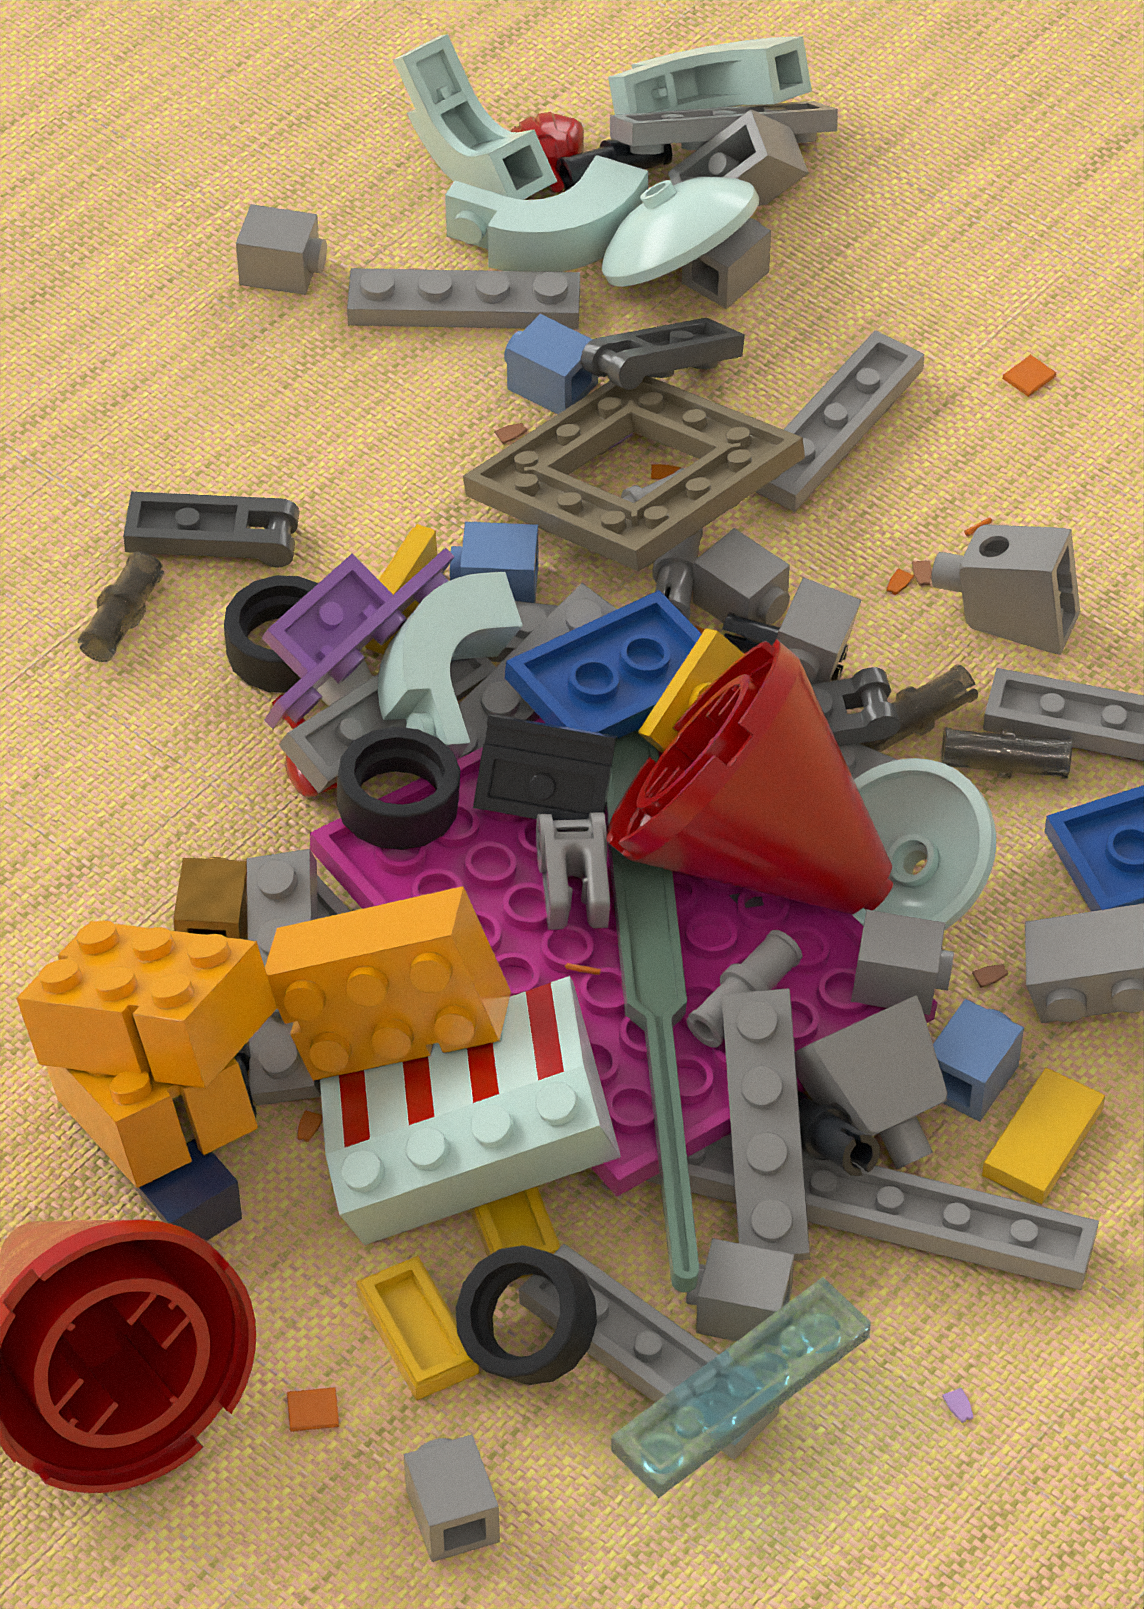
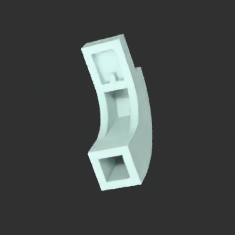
(715, 77)
(462, 133)
(552, 231)
(455, 621)

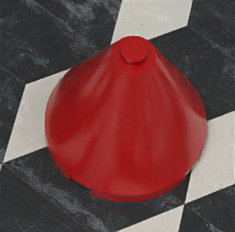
(757, 794)
(116, 1349)

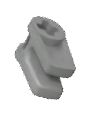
(579, 851)

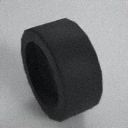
(251, 607)
(404, 752)
(479, 1300)

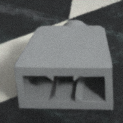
(1016, 583)
(879, 1077)

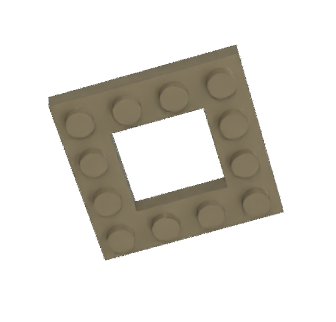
(535, 486)

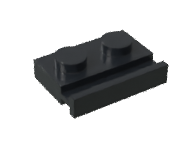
(543, 769)

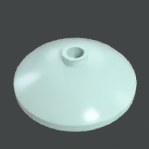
(676, 227)
(935, 816)

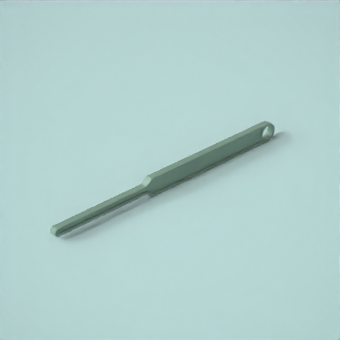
(656, 1003)

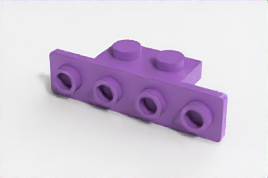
(335, 621)

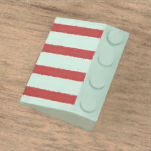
(468, 1122)

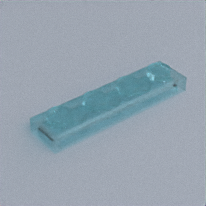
(740, 1387)

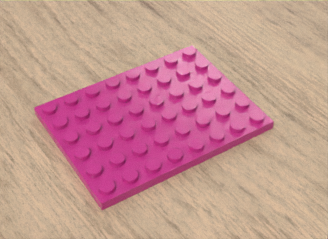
(499, 870)

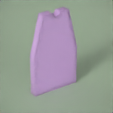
(958, 1404)

